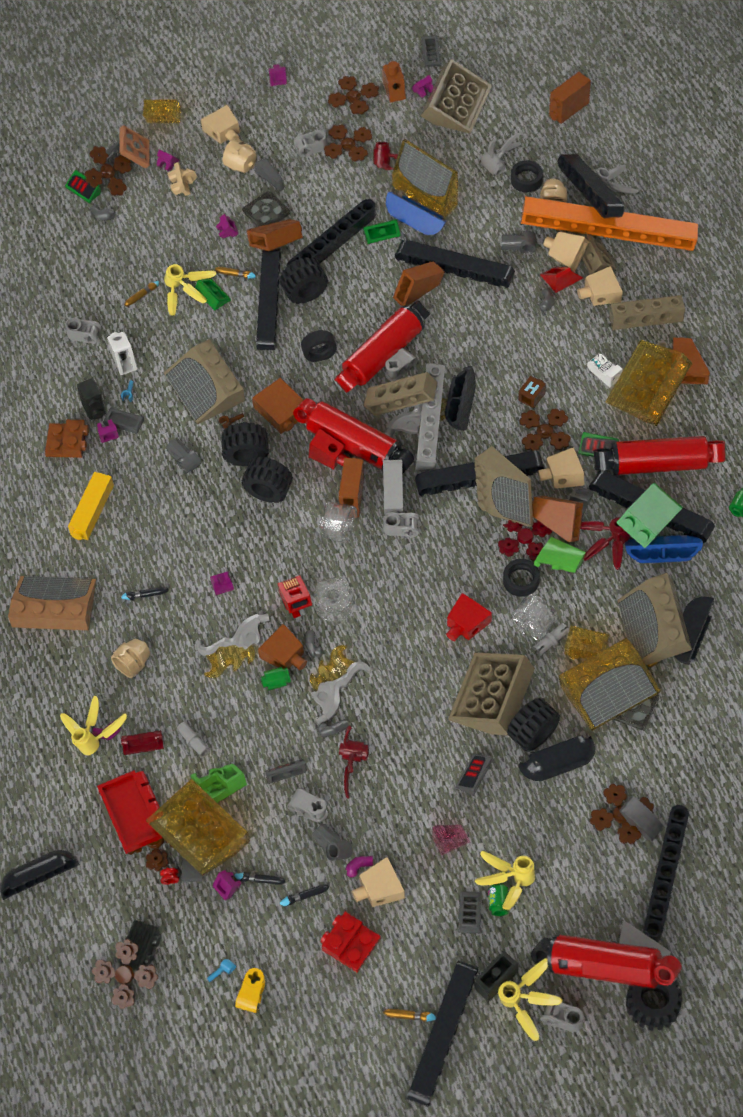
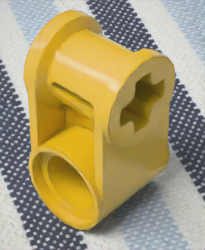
(250, 993)

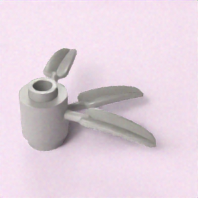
(492, 161)
(606, 176)

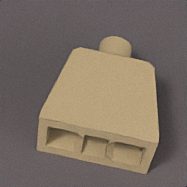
(221, 125)
(567, 249)
(601, 288)
(563, 470)
(379, 885)

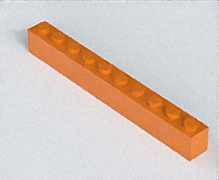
(628, 227)

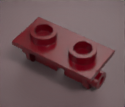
(142, 742)

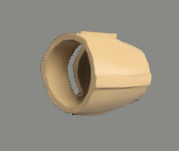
(239, 156)
(554, 190)
(127, 653)

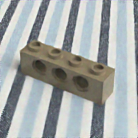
(647, 312)
(400, 394)

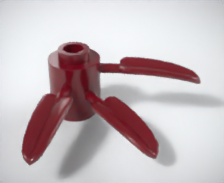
(382, 155)
(618, 534)
(352, 751)

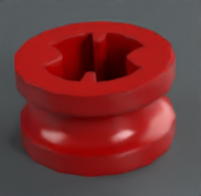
(169, 876)

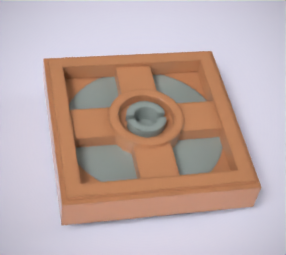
(134, 146)

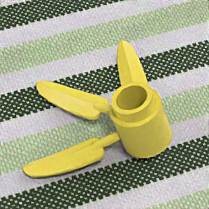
(173, 279)
(82, 737)
(523, 873)
(533, 997)

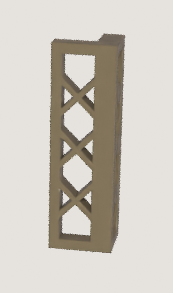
(595, 254)

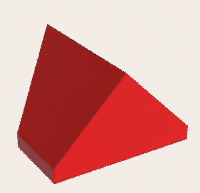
(560, 278)

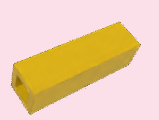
(90, 506)

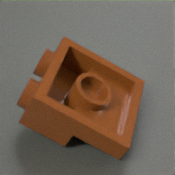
(67, 439)

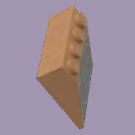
(52, 603)

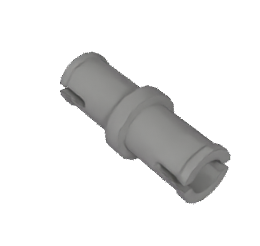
(551, 639)
(193, 739)

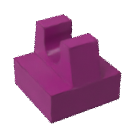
(277, 75)
(424, 83)
(164, 157)
(227, 226)
(107, 433)
(221, 583)
(226, 885)

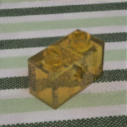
(162, 111)
(580, 637)

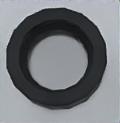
(526, 186)
(316, 338)
(519, 564)

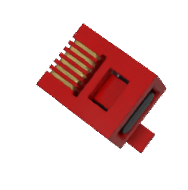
(294, 595)

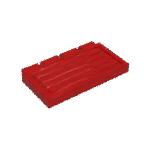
(129, 805)

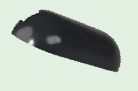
(460, 399)
(696, 621)
(558, 759)
(36, 872)

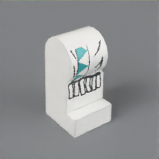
(604, 369)

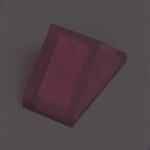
(449, 837)

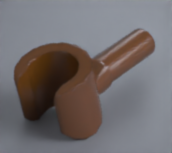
(229, 420)

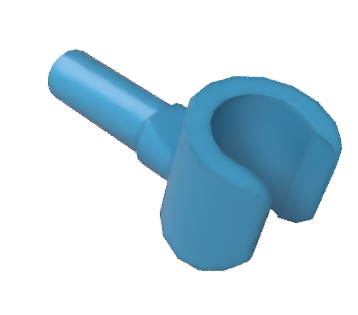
(128, 392)
(226, 965)

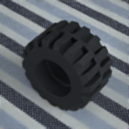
(303, 280)
(243, 443)
(267, 480)
(533, 724)
(650, 1016)

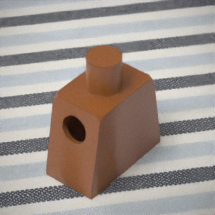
(390, 75)
(283, 649)

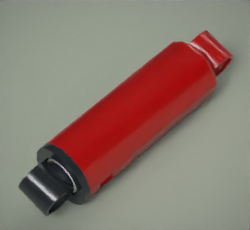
(382, 345)
(354, 434)
(659, 455)
(607, 961)

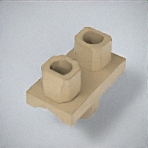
(183, 177)

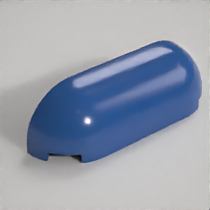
(414, 214)
(665, 549)

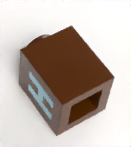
(532, 392)

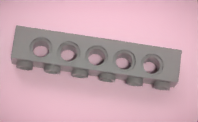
(430, 423)

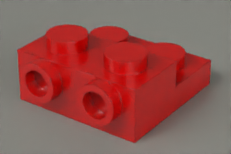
(349, 941)

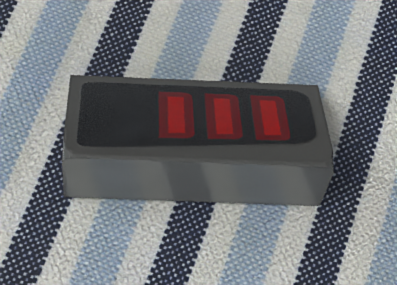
(286, 771)
(474, 773)

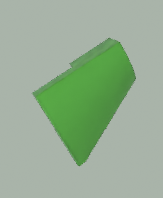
(560, 556)
(225, 781)

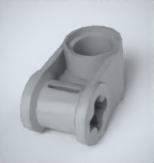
(312, 143)
(82, 330)
(399, 364)
(401, 524)
(306, 803)
(560, 1017)

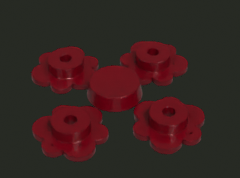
(524, 536)

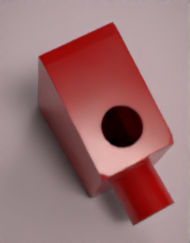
(326, 450)
(467, 618)

